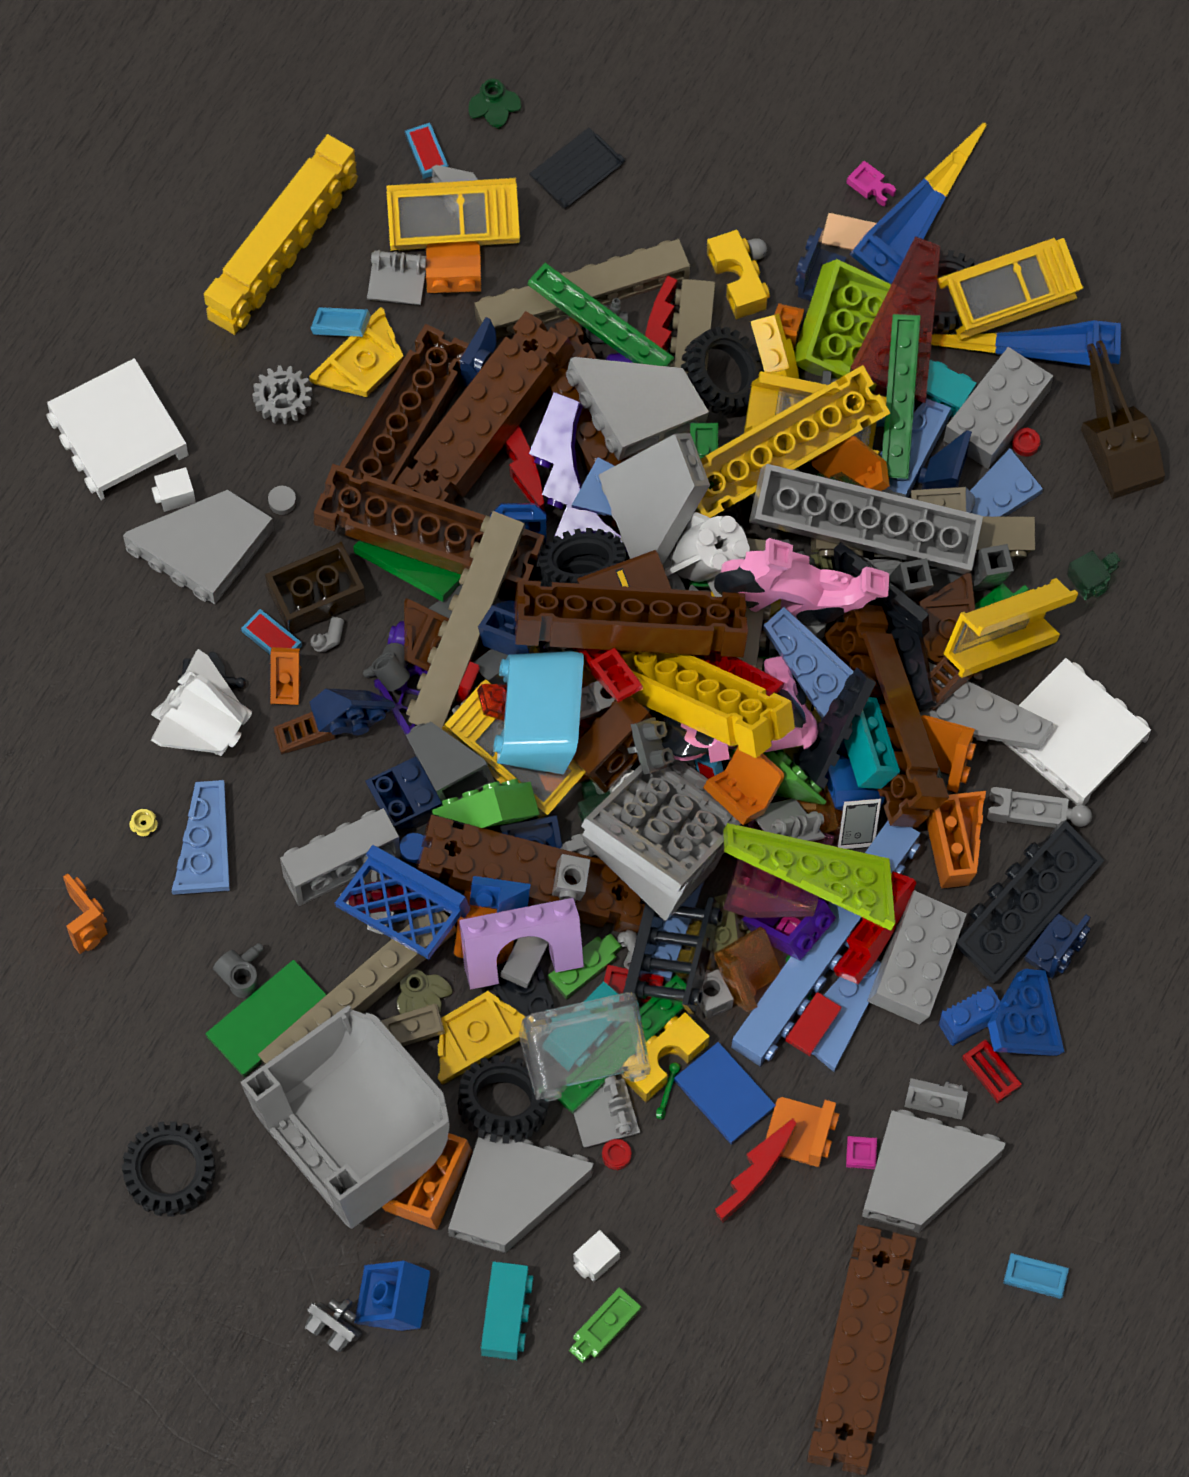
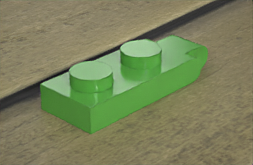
(596, 957)
(604, 1325)

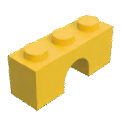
(730, 254)
(681, 1038)

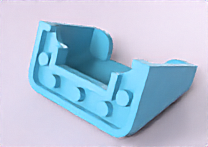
(541, 710)

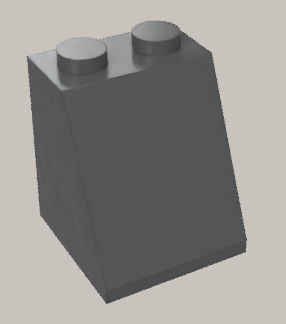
(448, 762)

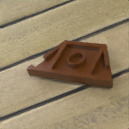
(944, 610)
(421, 634)

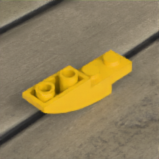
(774, 348)

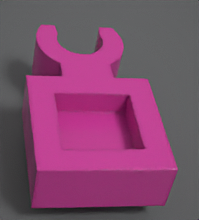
(870, 181)

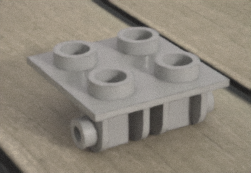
(397, 277)
(791, 820)
(606, 1114)

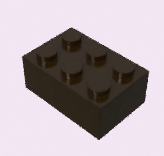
(315, 587)

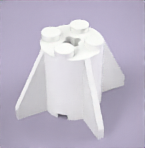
(706, 546)
(200, 711)

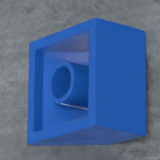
(392, 1296)

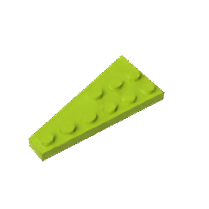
(836, 874)

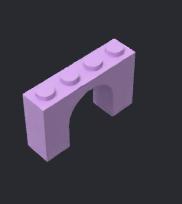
(487, 934)

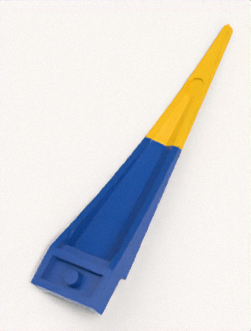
(889, 240)
(1057, 343)

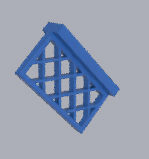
(420, 886)

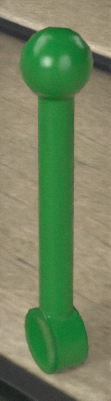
(661, 1111)

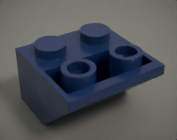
(498, 630)
(348, 710)
(405, 794)

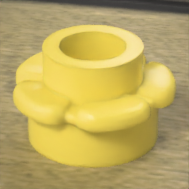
(143, 815)

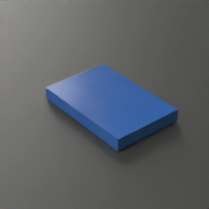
(724, 1093)

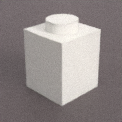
(173, 489)
(595, 1256)

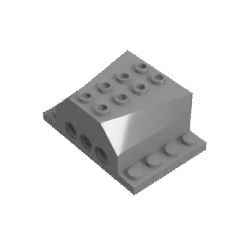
(660, 834)

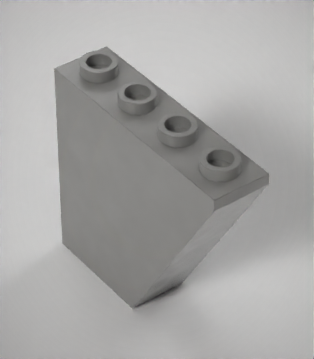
(635, 402)
(656, 494)
(203, 543)
(925, 1169)
(513, 1190)

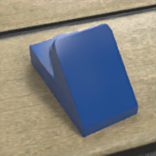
(499, 894)

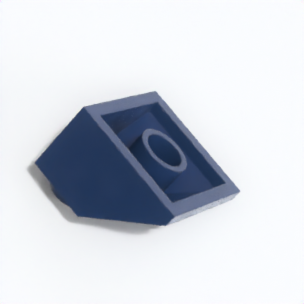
(947, 465)

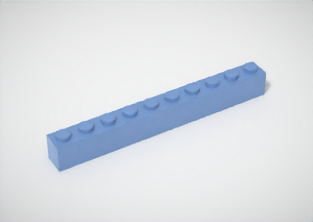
(799, 979)

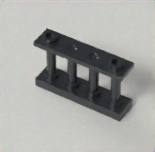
(644, 960)

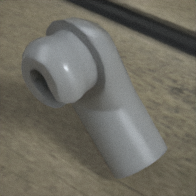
(330, 639)
(628, 940)

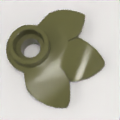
(429, 992)

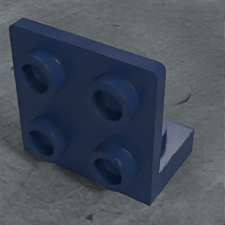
(810, 266)
(1057, 945)

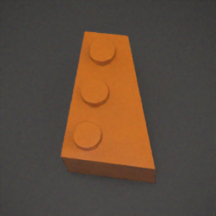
(955, 837)
(431, 1193)

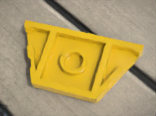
(361, 361)
(476, 1033)

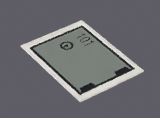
(859, 823)

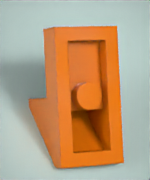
(791, 320)
(285, 676)

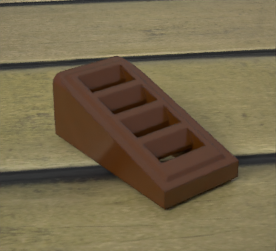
(951, 686)
(307, 740)

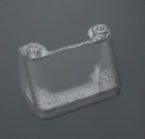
(584, 1044)

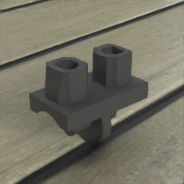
(648, 745)
(343, 1331)

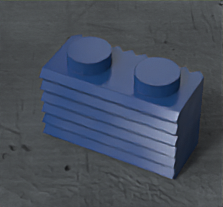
(969, 1015)

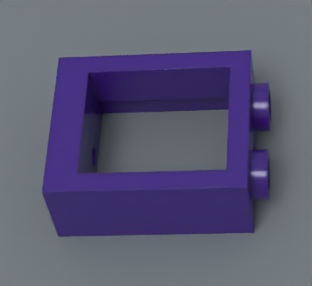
(802, 937)

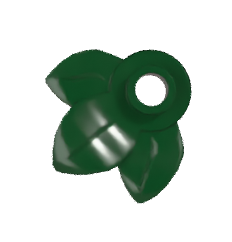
(496, 106)

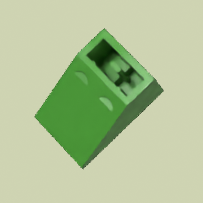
(794, 782)
(493, 805)

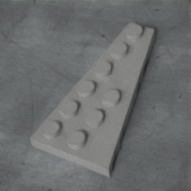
(991, 716)

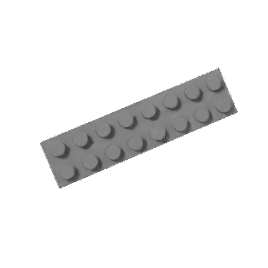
(865, 518)

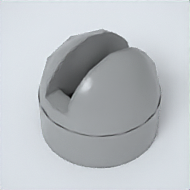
(758, 249)

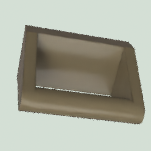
(954, 498)

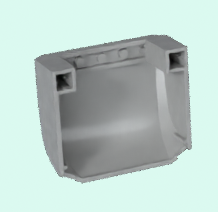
(352, 1112)

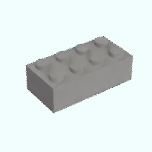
(1000, 406)
(337, 857)
(917, 958)

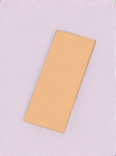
(844, 231)

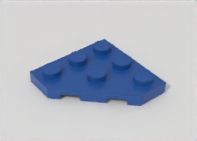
(1026, 1017)

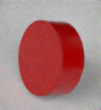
(1026, 442)
(616, 1154)

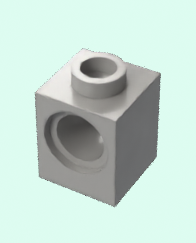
(574, 867)
(722, 1001)

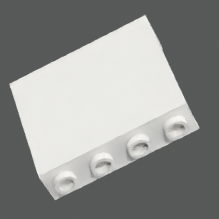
(115, 427)
(1088, 735)

